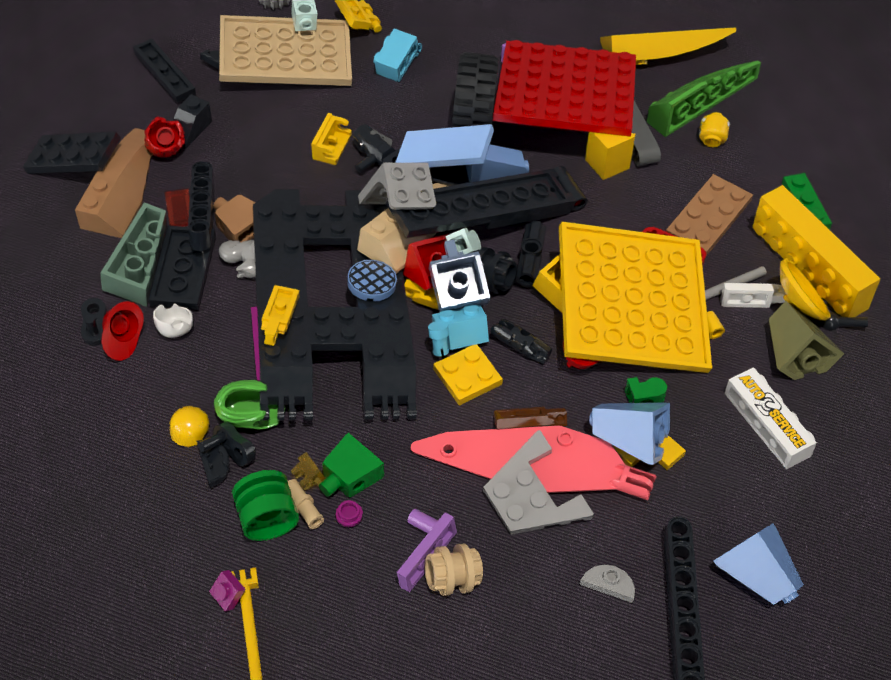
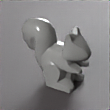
(235, 251)

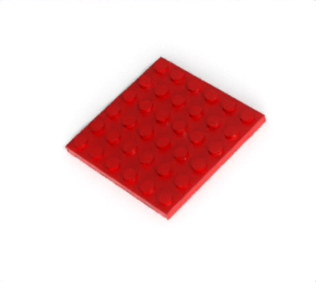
(566, 88)

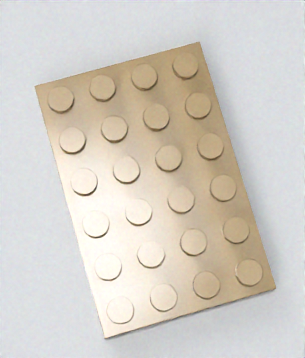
(275, 53)

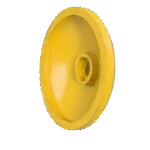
(801, 292)

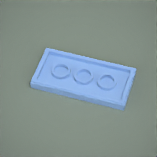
(446, 146)

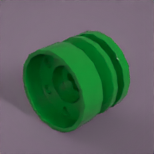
(265, 505)

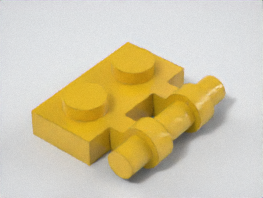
(359, 14)

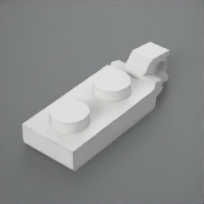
(751, 295)

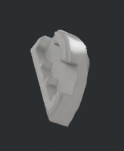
(610, 581)

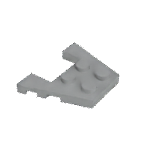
(522, 498)

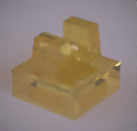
(310, 470)

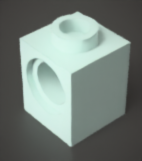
(304, 15)

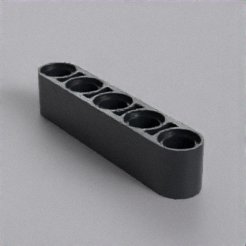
(201, 206)

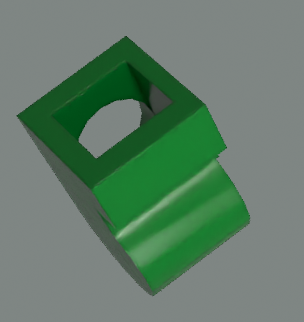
(651, 391)

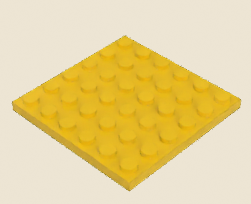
(633, 298)

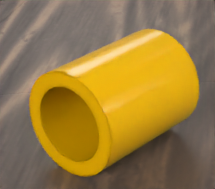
(714, 325)

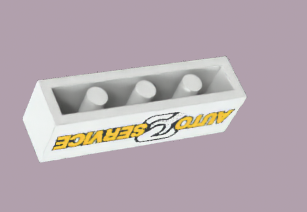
(770, 418)

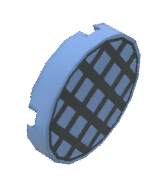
(371, 280)

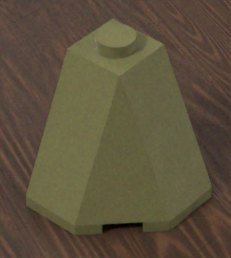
(800, 344)

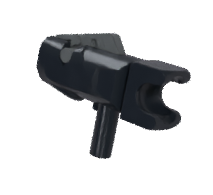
(375, 145)

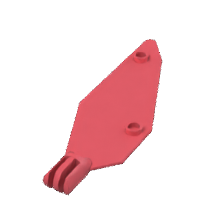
(574, 465)

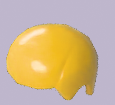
(188, 425)

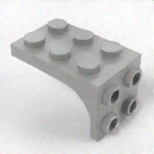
(403, 184)

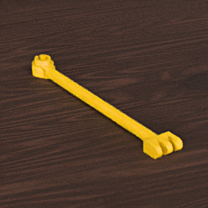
(249, 622)

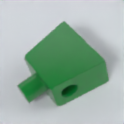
(350, 468)

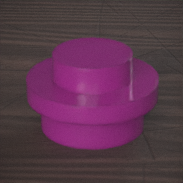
(349, 513)

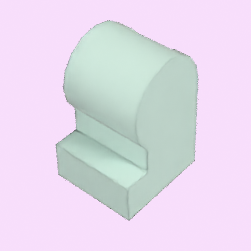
(465, 240)

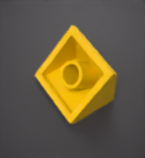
(609, 153)

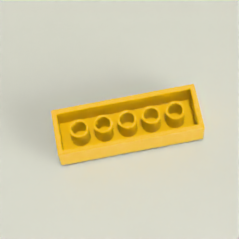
(816, 251)

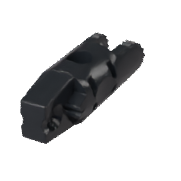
(521, 340)

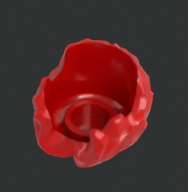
(164, 137)

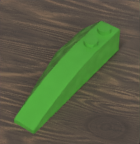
(699, 96)

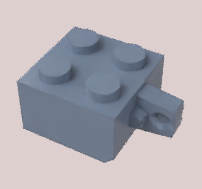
(458, 279)

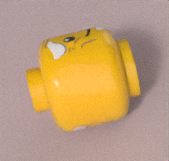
(714, 129)

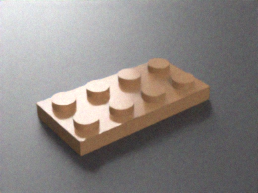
(711, 212)

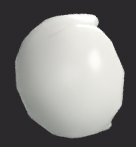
(172, 321)

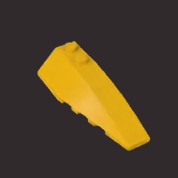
(663, 44)

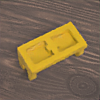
(330, 140)

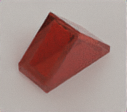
(178, 206)

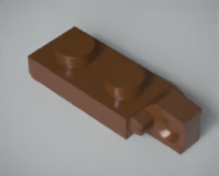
(530, 417)

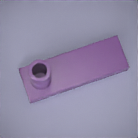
(439, 534)

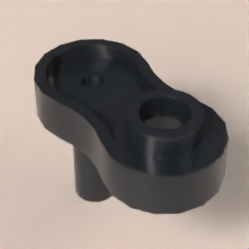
(92, 323)
(237, 447)

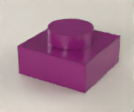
(227, 590)

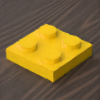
(467, 374)

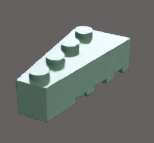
(135, 259)

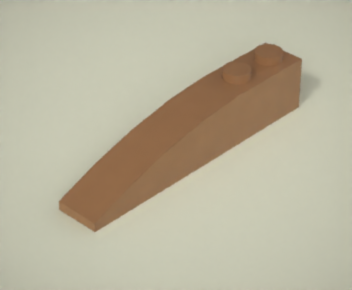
(118, 190)

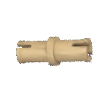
(305, 505)

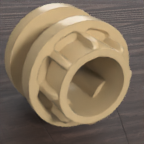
(448, 569)

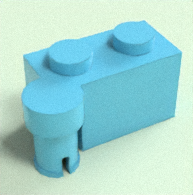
(396, 55)
(458, 328)

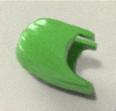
(240, 405)

